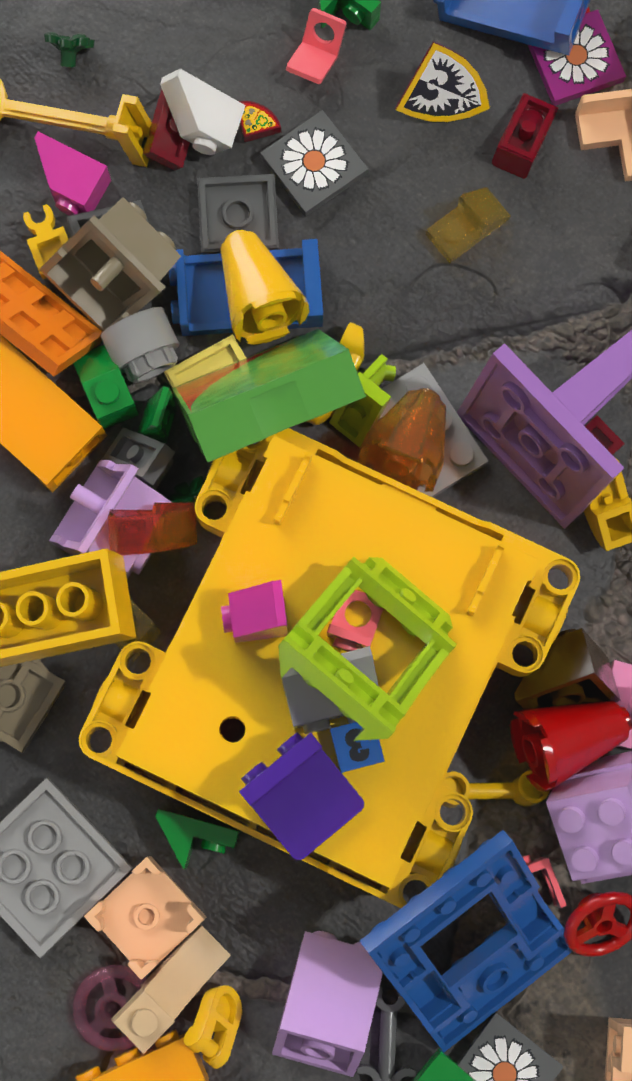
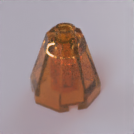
(409, 440)

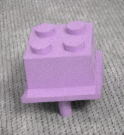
(86, 522)
(595, 819)

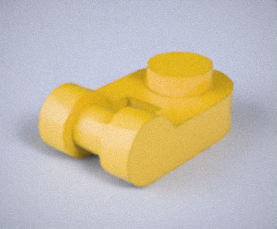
(221, 1013)

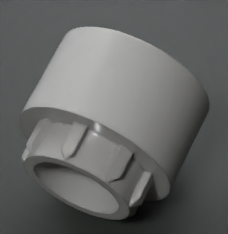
(142, 344)

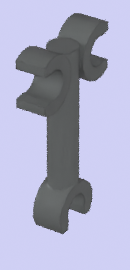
(387, 1044)

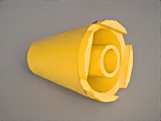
(259, 290)

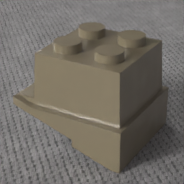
(112, 264)

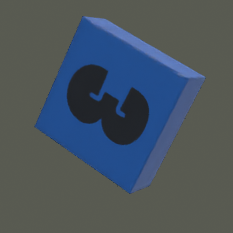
(352, 753)

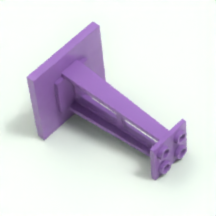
(543, 432)

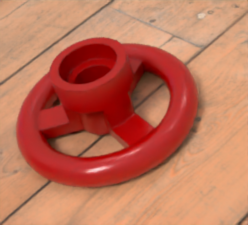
(597, 915)

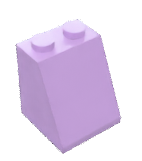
(329, 1004)

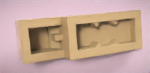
(170, 988)

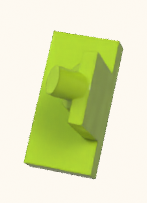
(362, 415)

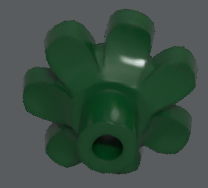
(69, 46)
(188, 494)

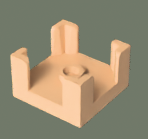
(146, 916)

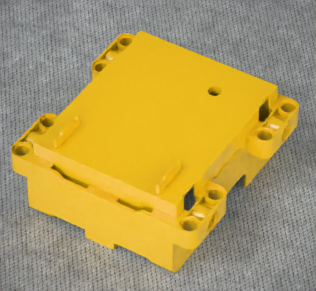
(300, 519)

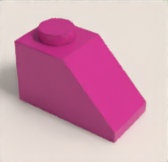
(72, 177)
(256, 613)

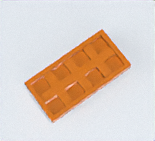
(41, 321)

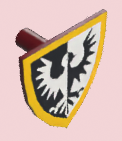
(444, 88)

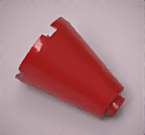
(566, 738)

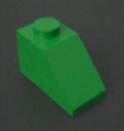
(105, 388)

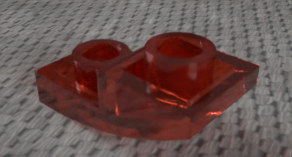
(154, 530)

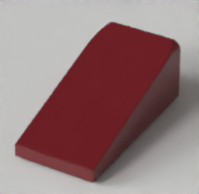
(524, 136)

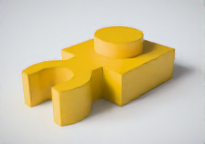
(47, 240)

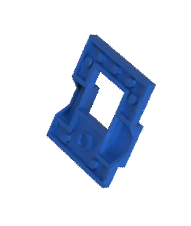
(491, 973)

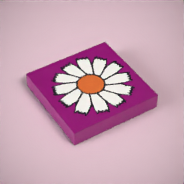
(587, 69)

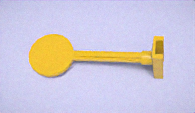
(127, 126)

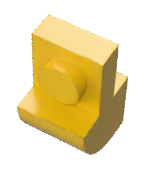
(611, 515)

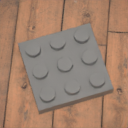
(52, 867)

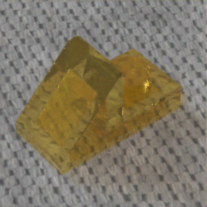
(467, 224)

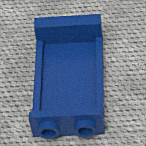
(533, 22)
(203, 296)

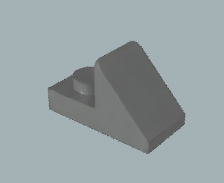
(145, 453)

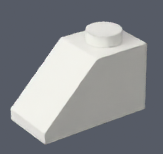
(202, 112)

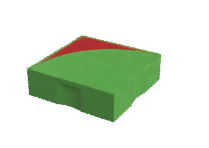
(268, 393)

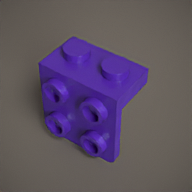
(301, 795)

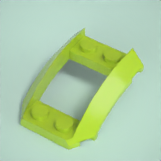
(338, 678)

